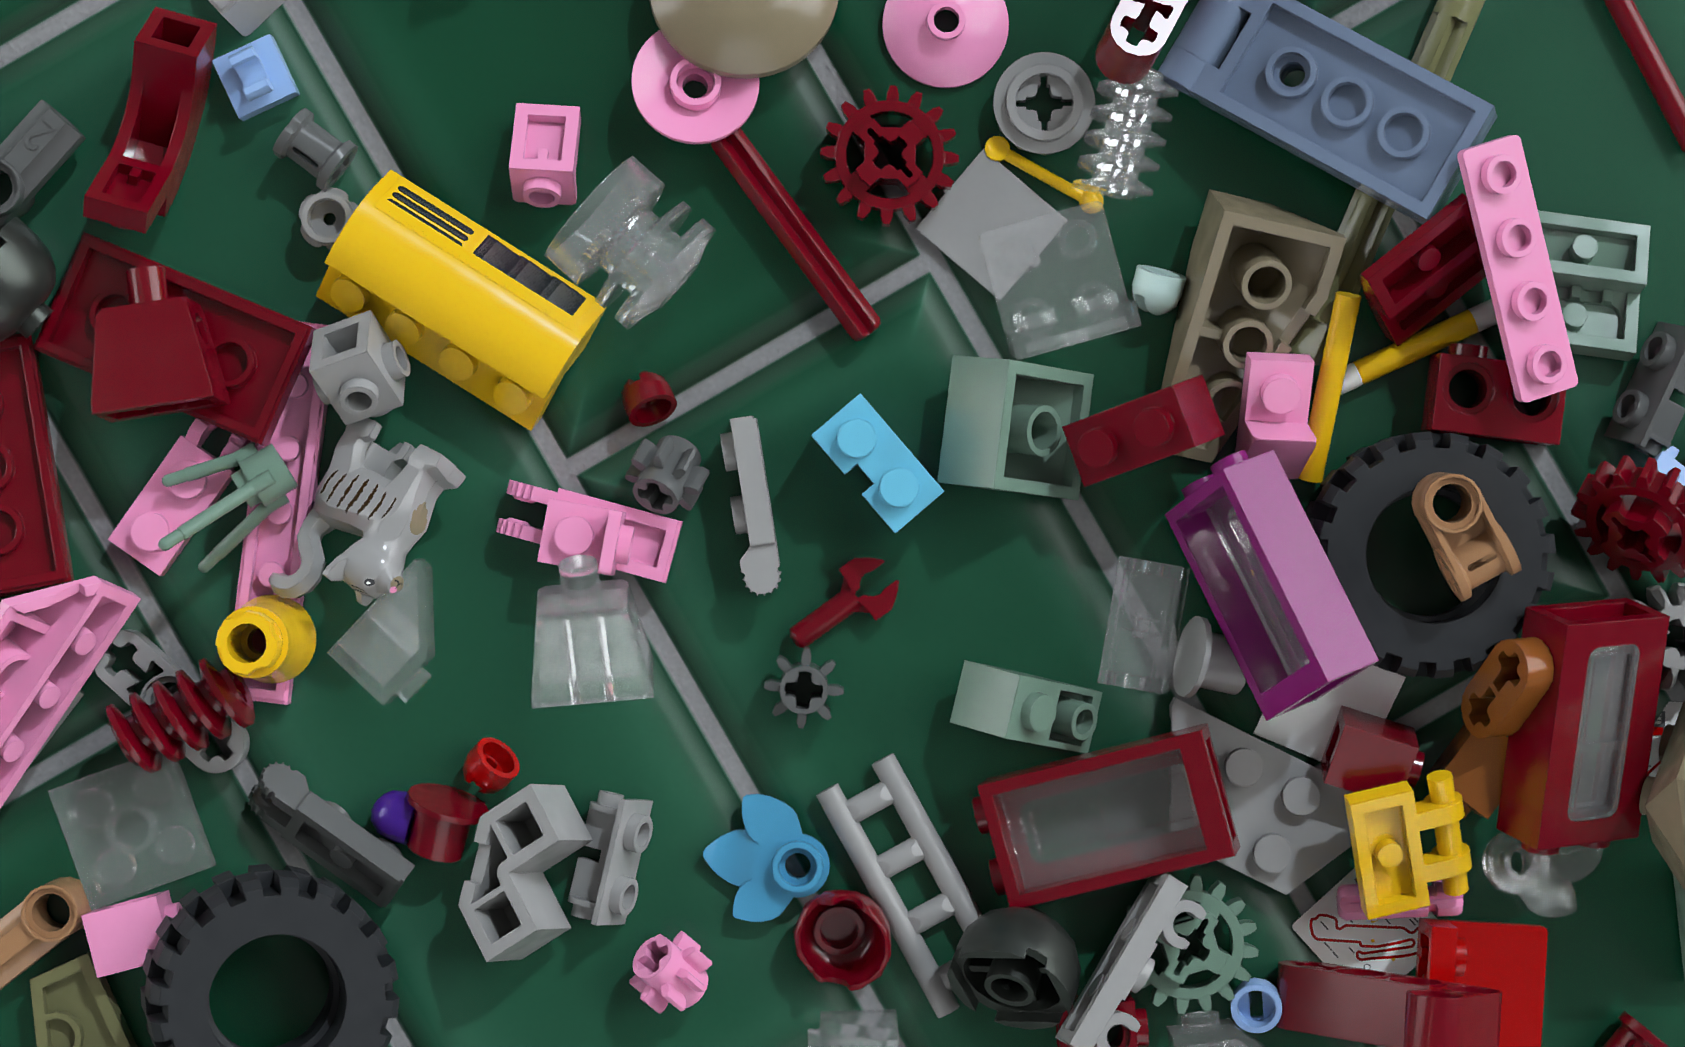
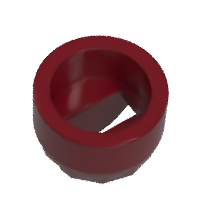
(648, 399)

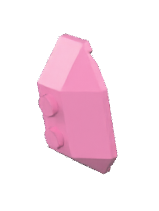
(46, 656)

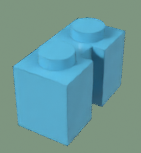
(864, 439)

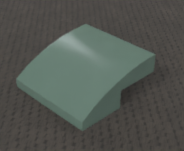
(1598, 280)

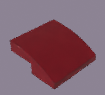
(1424, 272)

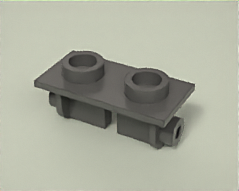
(1644, 411)

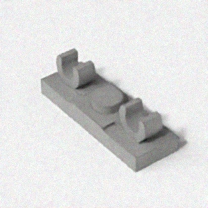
(1128, 962)

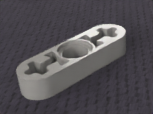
(146, 657)

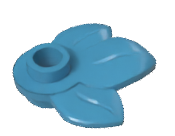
(758, 856)

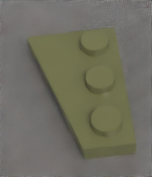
(77, 1008)

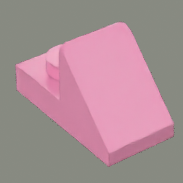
(1277, 409)

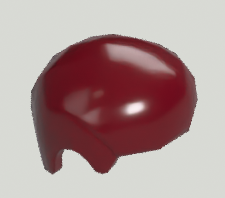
(843, 938)

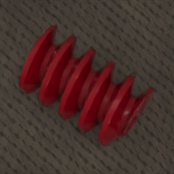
(181, 716)

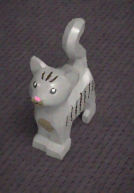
(374, 496)

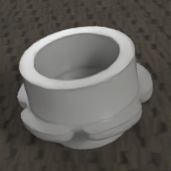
(314, 210)

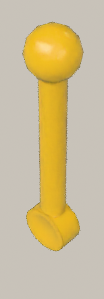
(998, 149)

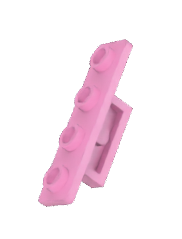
(1517, 268)

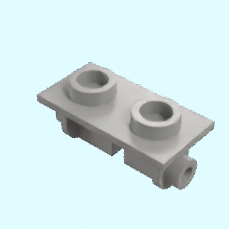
(608, 887)

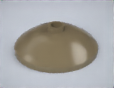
(744, 35)

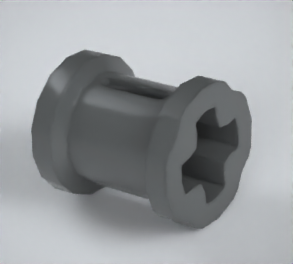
(314, 149)

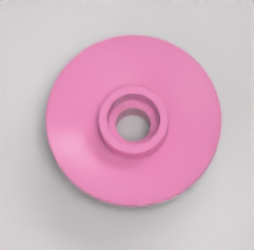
(945, 57)
(659, 96)

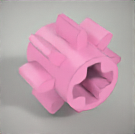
(670, 972)

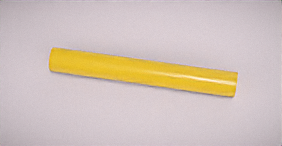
(1330, 381)

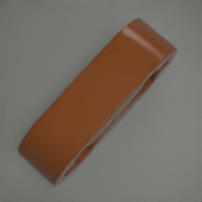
(1499, 678)

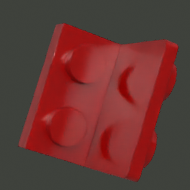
(1494, 957)

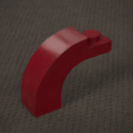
(159, 122)

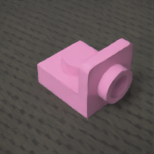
(545, 154)
(585, 530)

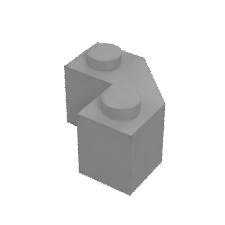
(508, 894)

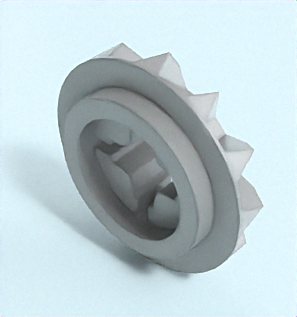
(1065, 82)

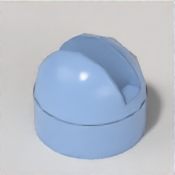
(1242, 1002)

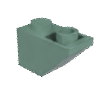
(1025, 707)

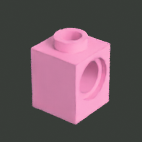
(125, 930)

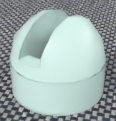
(1157, 289)

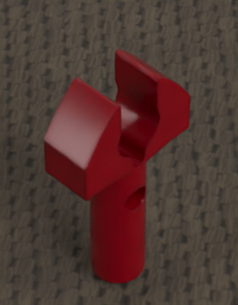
(845, 603)

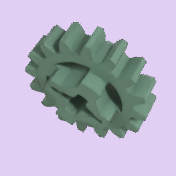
(1173, 972)

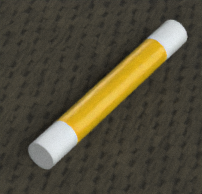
(1419, 345)

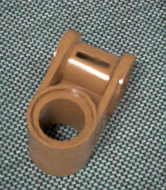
(1471, 543)

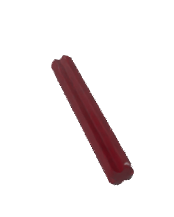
(797, 235)

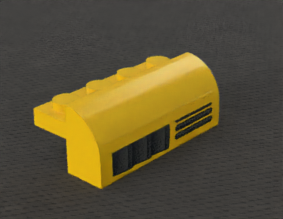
(459, 298)

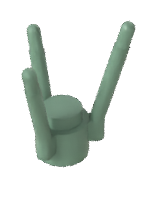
(260, 479)

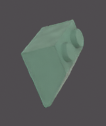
(1008, 426)

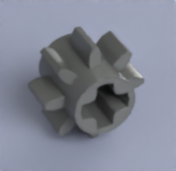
(667, 474)
(816, 699)

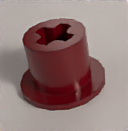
(442, 821)

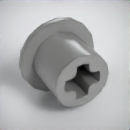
(1205, 661)

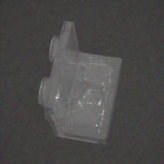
(1057, 280)

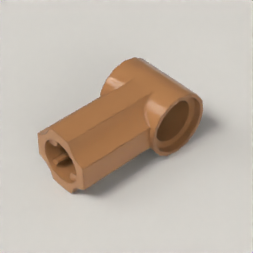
(31, 933)

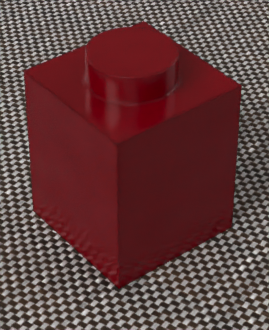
(1370, 752)

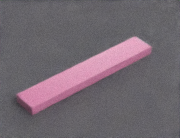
(274, 543)

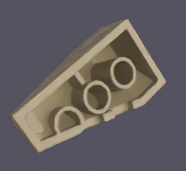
(1246, 289)

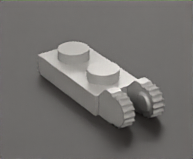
(753, 508)

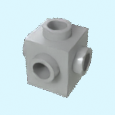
(358, 368)

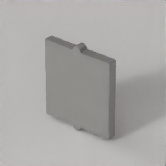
(979, 201)

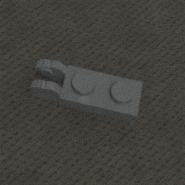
(328, 834)

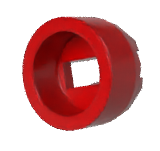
(490, 765)

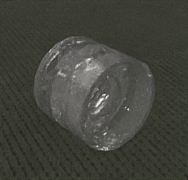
(630, 243)

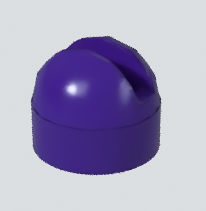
(393, 816)

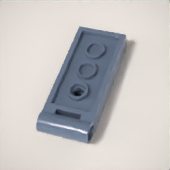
(1354, 114)

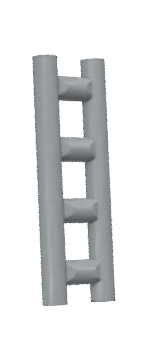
(878, 869)

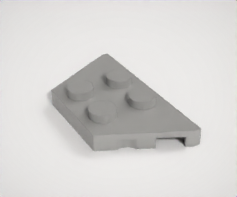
(1279, 805)

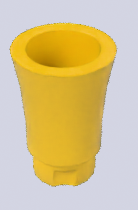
(288, 637)

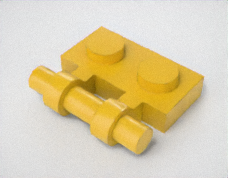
(1388, 844)

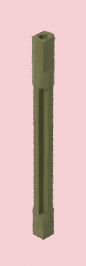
(1365, 216)

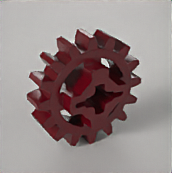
(909, 136)
(1634, 517)

